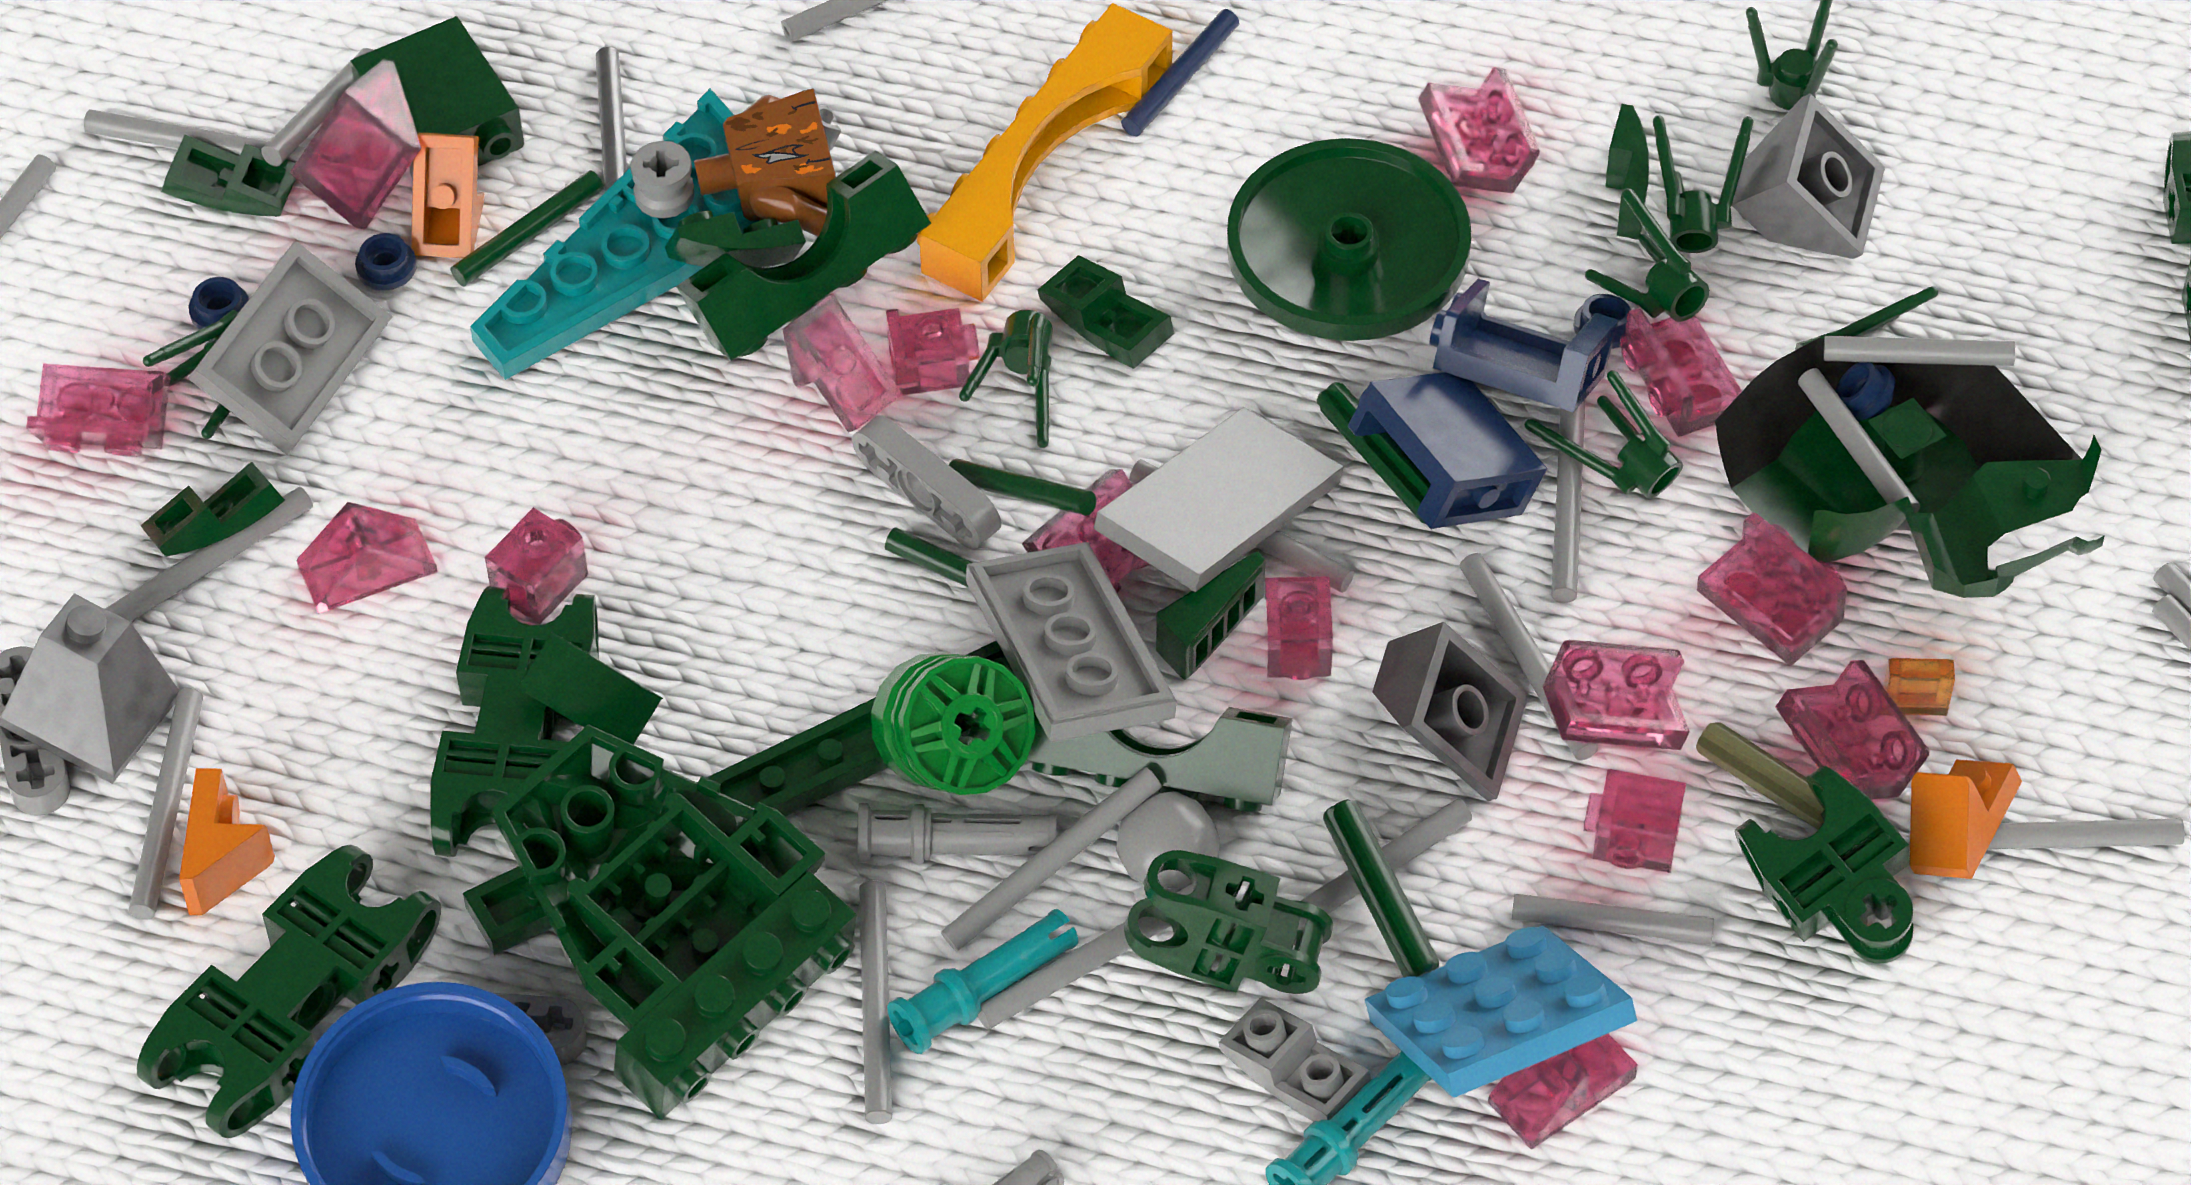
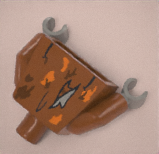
(777, 160)

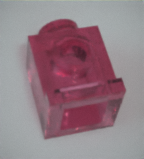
(930, 350)

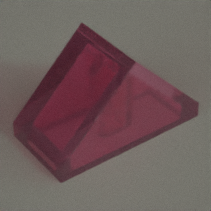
(363, 555)

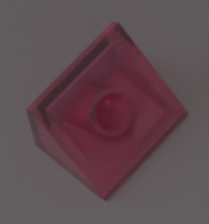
(361, 147)

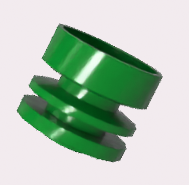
(917, 726)

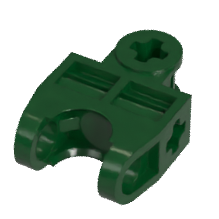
(1837, 872)
(1249, 932)

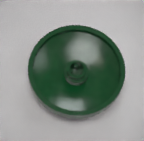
(1348, 239)

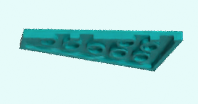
(606, 263)

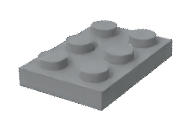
(290, 347)

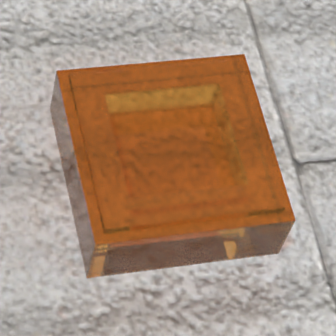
(1920, 685)

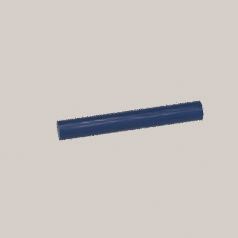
(1180, 72)

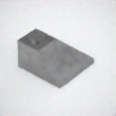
(1810, 184)
(90, 690)
(1452, 703)

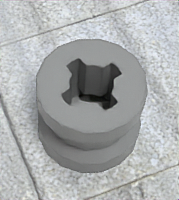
(662, 179)

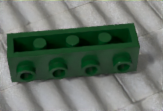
(735, 996)

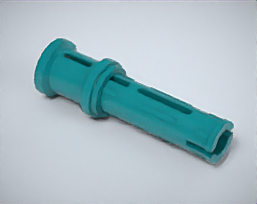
(959, 994)
(1335, 1142)

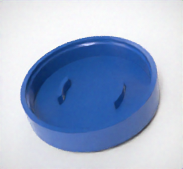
(432, 1093)

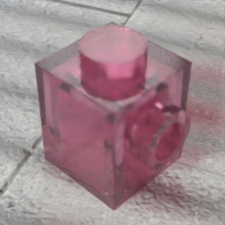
(538, 563)
(1298, 627)
(1636, 820)

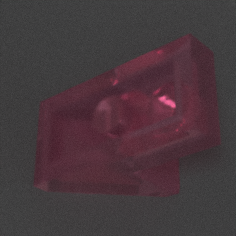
(834, 356)
(1561, 1088)

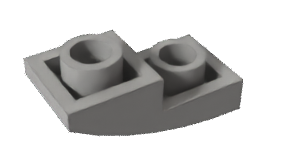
(1290, 1063)

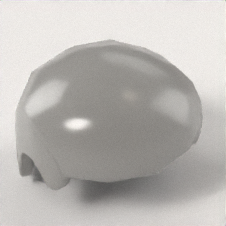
(1163, 825)

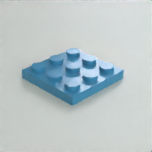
(1499, 1010)

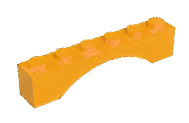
(1102, 76)

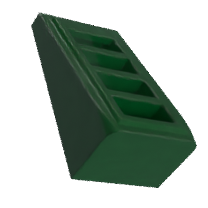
(1203, 619)

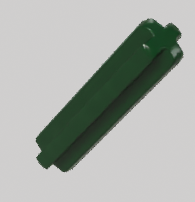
(1377, 449)
(1380, 889)

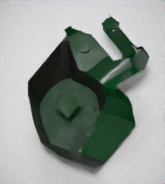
(1953, 436)

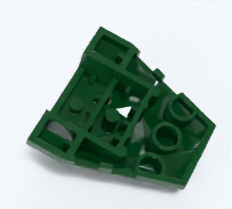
(644, 865)

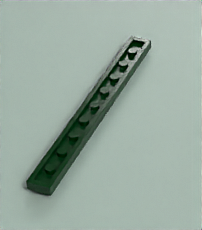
(781, 777)

